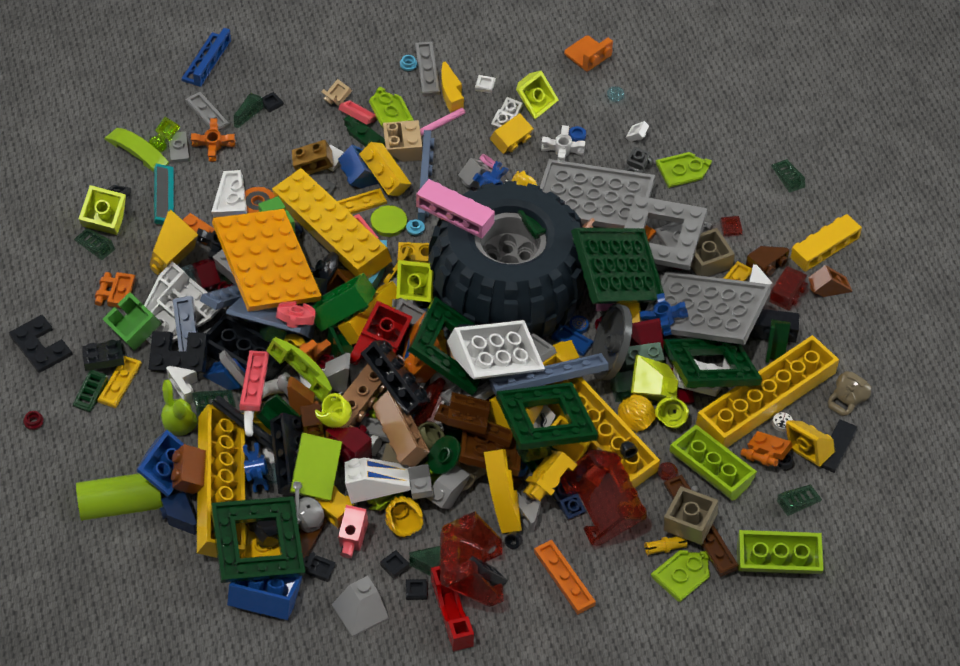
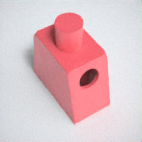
(352, 530)

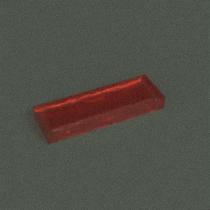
(433, 391)

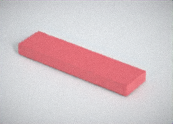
(254, 381)

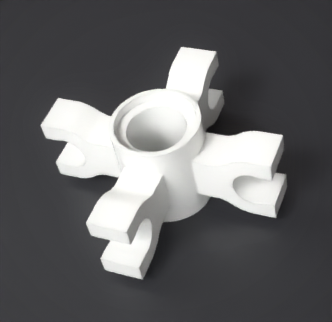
(563, 144)

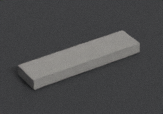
(427, 68)

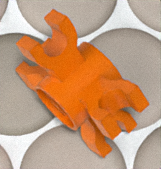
(213, 146)

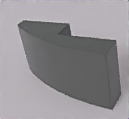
(637, 160)

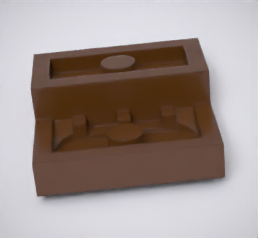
(468, 413)

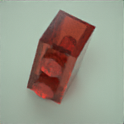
(788, 287)

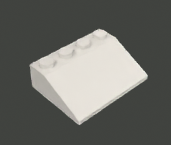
(495, 349)

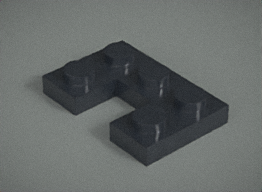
(39, 356)
(163, 356)

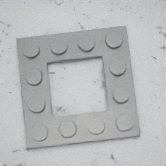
(691, 217)

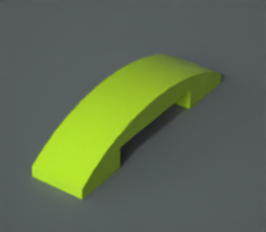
(136, 146)
(303, 364)

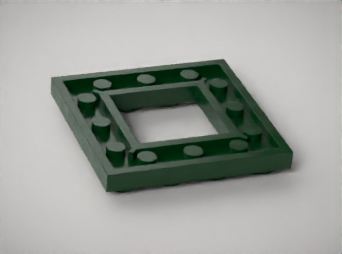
(423, 346)
(682, 353)
(527, 437)
(237, 569)

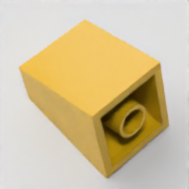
(173, 243)

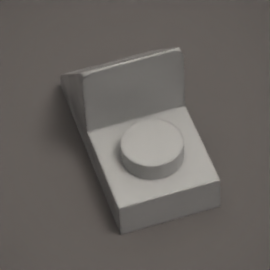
(420, 481)
(528, 512)

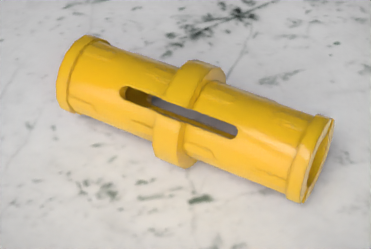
(665, 545)

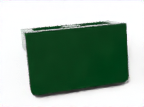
(777, 339)
(339, 344)
(272, 408)

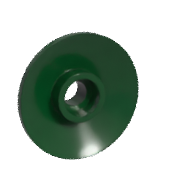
(444, 455)

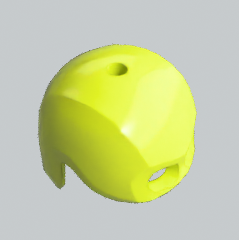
(335, 411)
(665, 413)

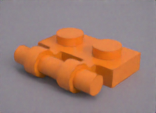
(121, 286)
(770, 446)

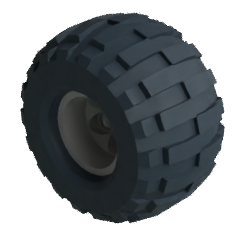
(509, 271)

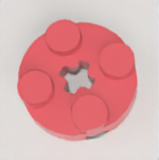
(295, 314)

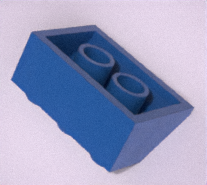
(265, 596)

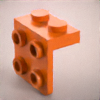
(589, 53)

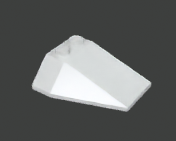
(174, 284)

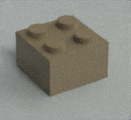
(712, 254)
(691, 515)

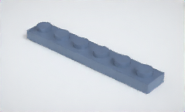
(426, 169)
(552, 373)

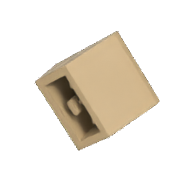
(403, 140)

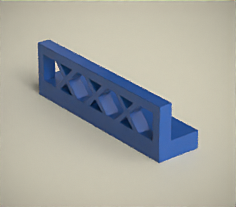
(209, 60)

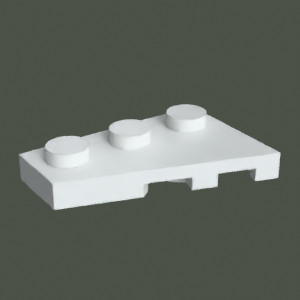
(230, 195)

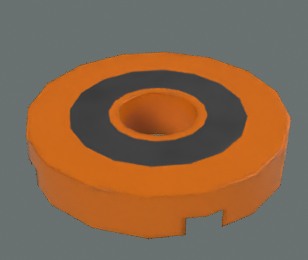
(254, 194)

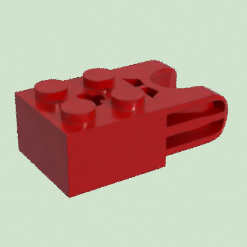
(382, 318)

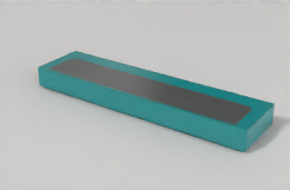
(163, 192)

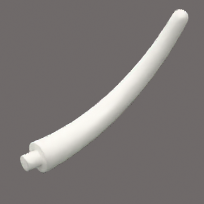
(269, 388)

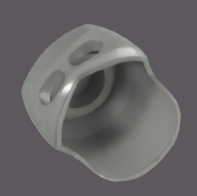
(310, 514)

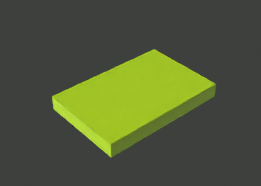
(316, 466)

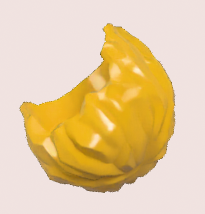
(637, 412)
(404, 516)

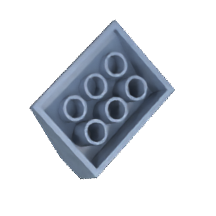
(267, 317)

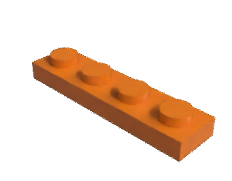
(564, 577)

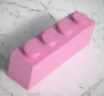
(455, 208)

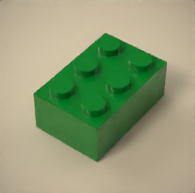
(343, 302)

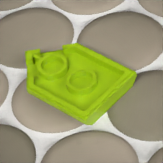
(389, 107)
(682, 168)
(682, 573)

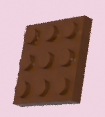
(474, 447)

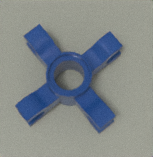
(494, 176)
(665, 313)
(255, 467)

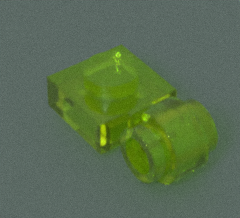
(165, 130)

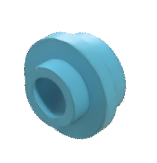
(408, 59)
(415, 230)

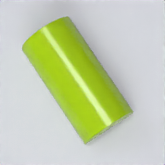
(713, 462)
(116, 496)
(780, 552)

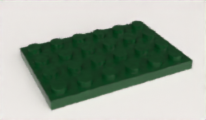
(617, 265)

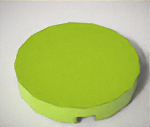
(388, 221)

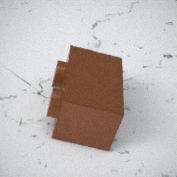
(188, 469)

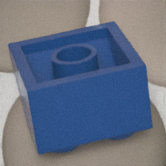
(356, 169)

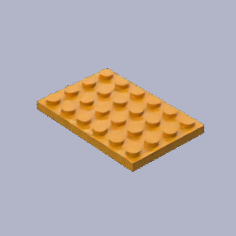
(266, 259)

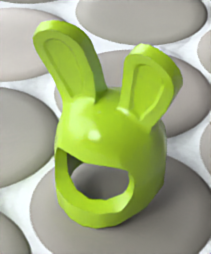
(177, 413)

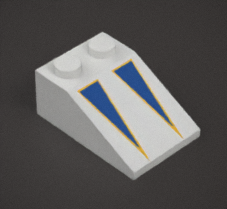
(374, 478)

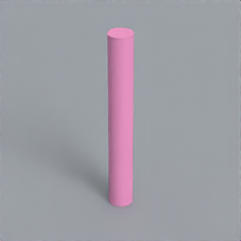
(443, 120)

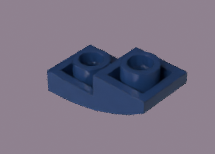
(569, 503)

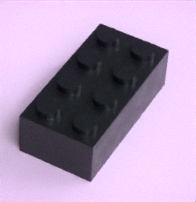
(237, 341)

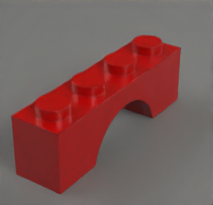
(454, 618)

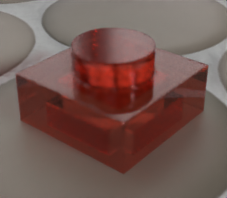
(731, 226)

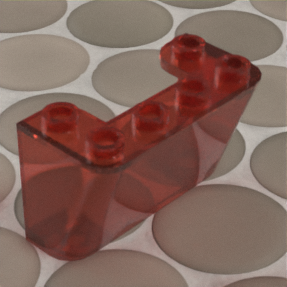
(606, 495)
(458, 543)

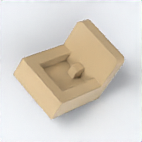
(337, 93)

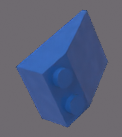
(158, 462)

